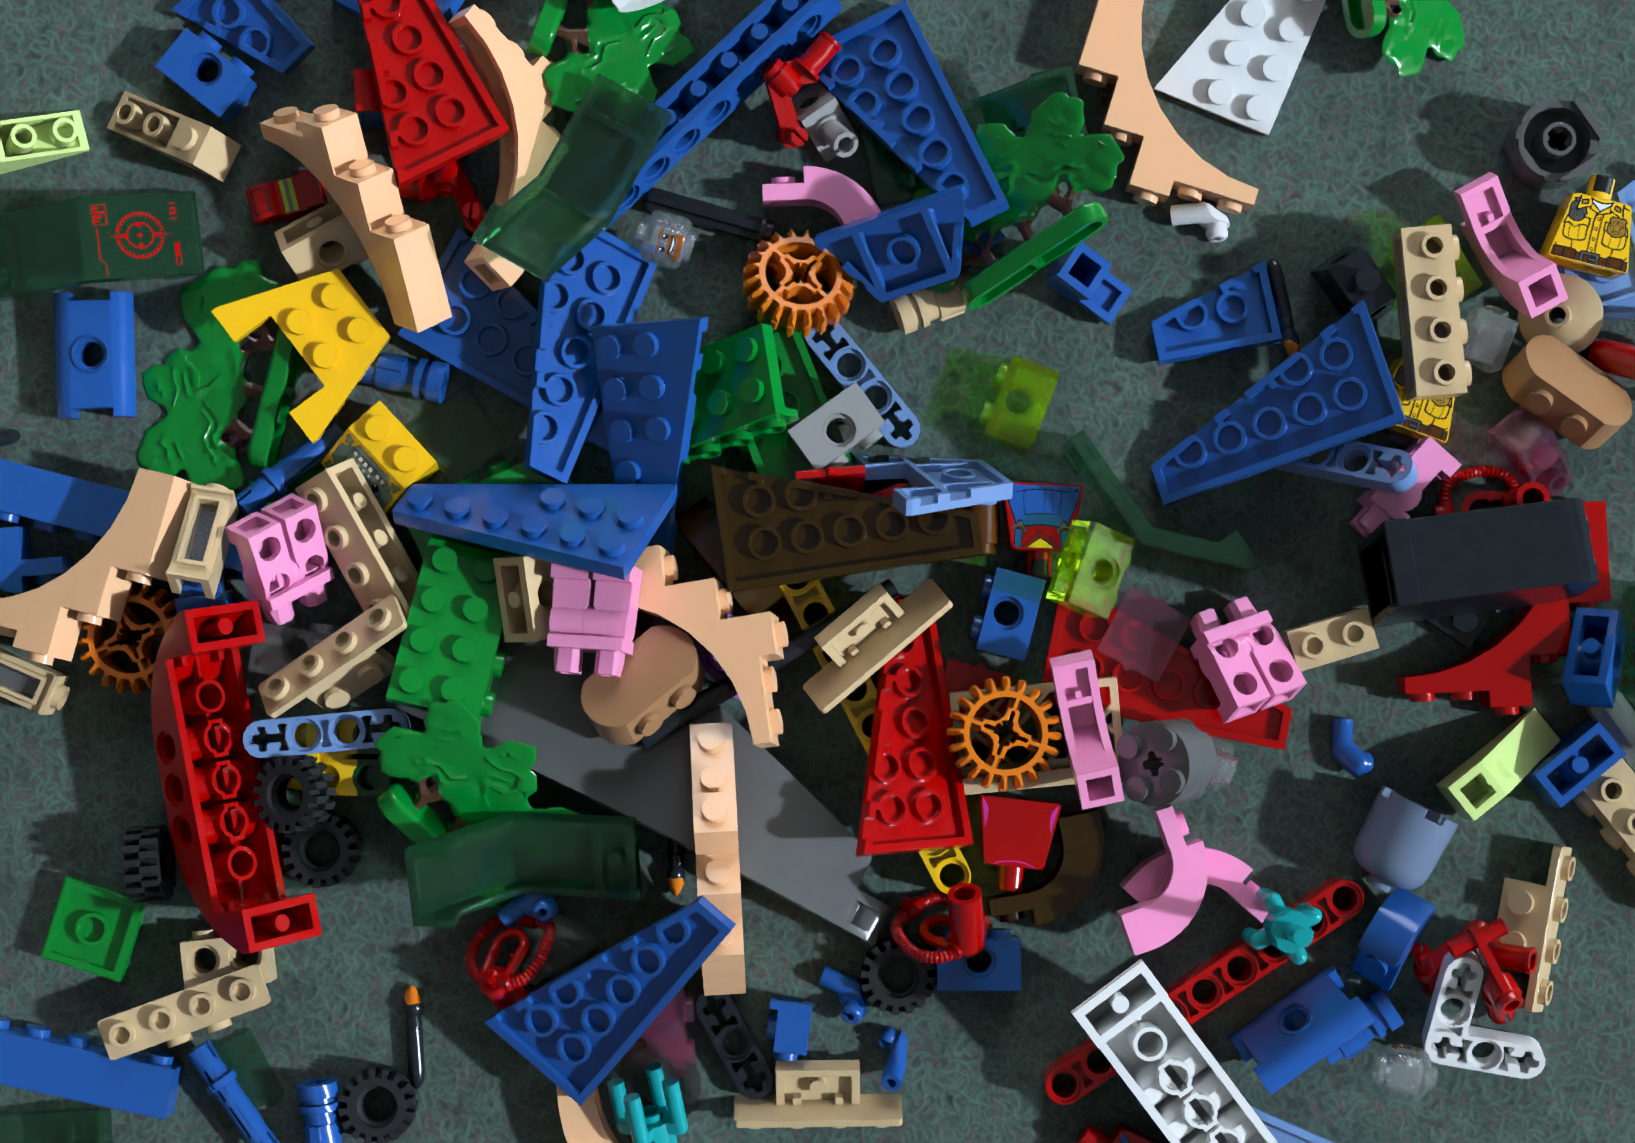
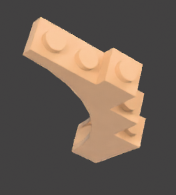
(523, 102)
(1163, 158)
(367, 192)
(97, 587)
(738, 643)
(718, 849)

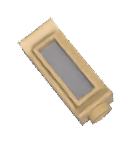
(203, 538)
(32, 683)

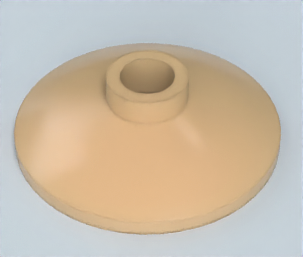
(1582, 319)

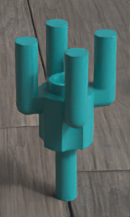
(1283, 927)
(653, 1122)

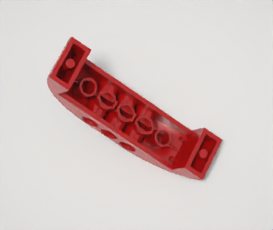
(210, 777)

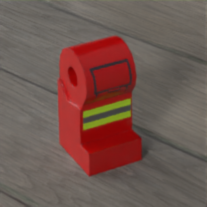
(286, 198)

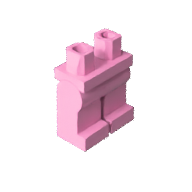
(1378, 506)
(283, 556)
(592, 617)
(1244, 660)

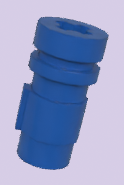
(410, 376)
(1384, 1017)
(320, 1109)

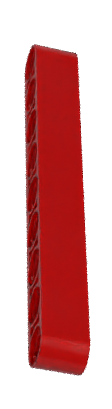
(1223, 987)

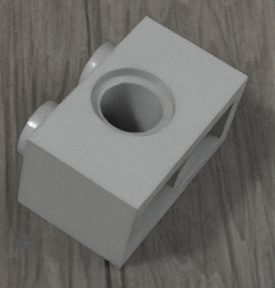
(849, 407)

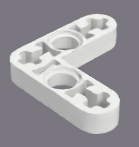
(1458, 1027)

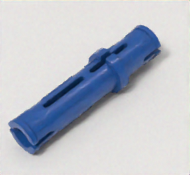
(283, 474)
(227, 1091)

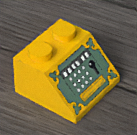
(385, 455)

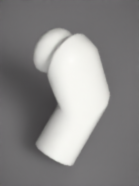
(1203, 214)

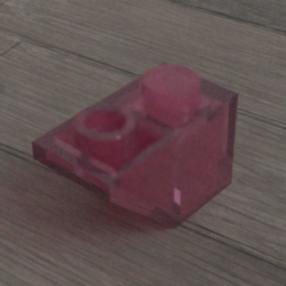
(1531, 450)
(669, 1035)

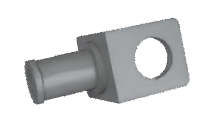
(825, 123)

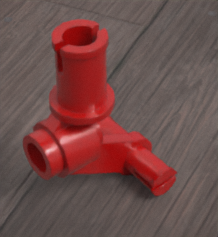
(787, 77)
(448, 183)
(1506, 955)
(1500, 989)

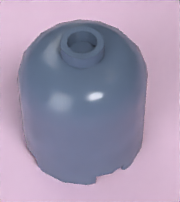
(1401, 841)

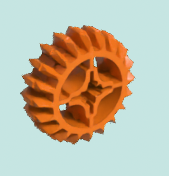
(799, 297)
(100, 650)
(1037, 746)

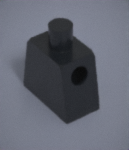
(1352, 278)

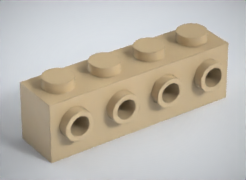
(1430, 312)
(361, 536)
(1613, 804)

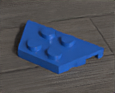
(903, 245)

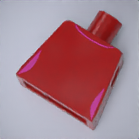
(1016, 835)

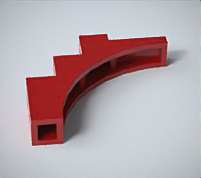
(1503, 665)

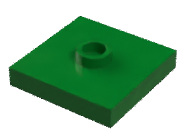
(93, 929)

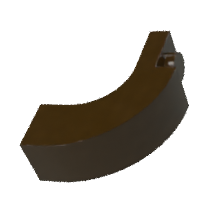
(701, 531)
(1073, 877)

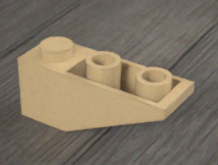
(174, 136)

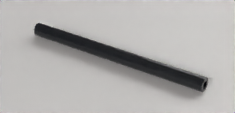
(724, 688)

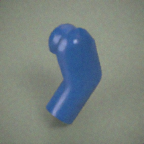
(1345, 751)
(532, 905)
(849, 993)
(896, 1058)

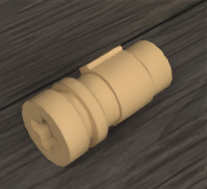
(927, 305)

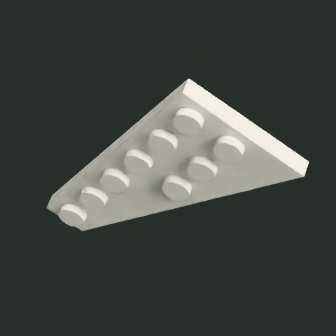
(1245, 60)

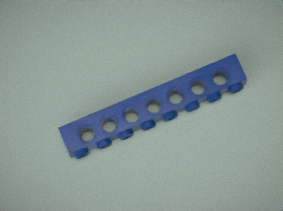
(726, 80)

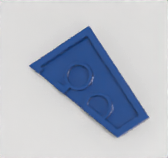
(254, 27)
(1223, 321)

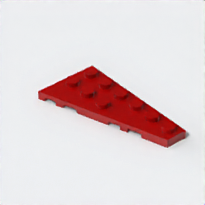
(425, 88)
(1180, 692)
(911, 782)

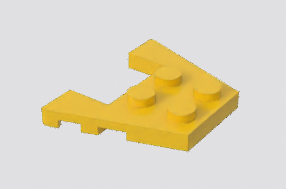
(326, 327)

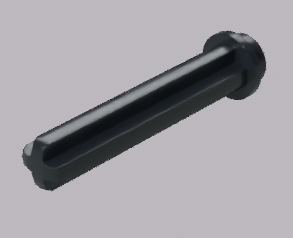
(712, 215)

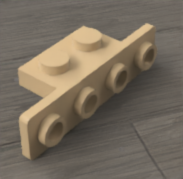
(869, 637)
(340, 664)
(1533, 920)
(185, 1011)
(818, 1096)

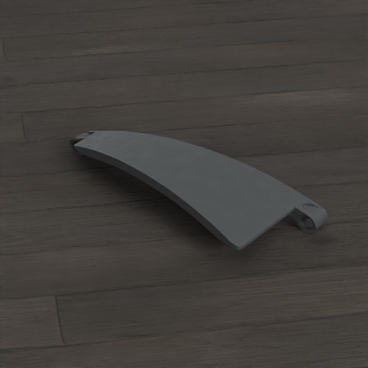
(783, 830)

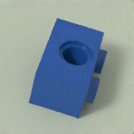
(186, 63)
(1025, 595)
(1594, 657)
(1574, 763)
(999, 974)

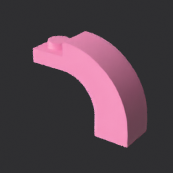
(823, 190)
(1509, 261)
(1085, 730)
(1223, 871)
(1179, 896)

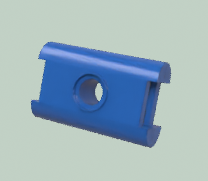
(76, 330)
(1301, 1029)

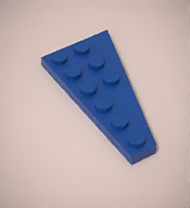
(903, 99)
(592, 289)
(649, 402)
(1307, 404)

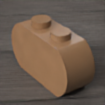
(1567, 392)
(652, 686)

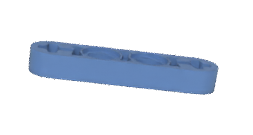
(866, 378)
(1371, 476)
(326, 729)

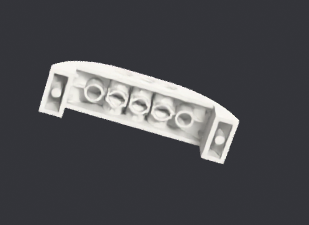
(1167, 1062)

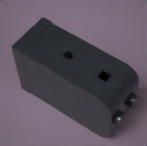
(1477, 561)

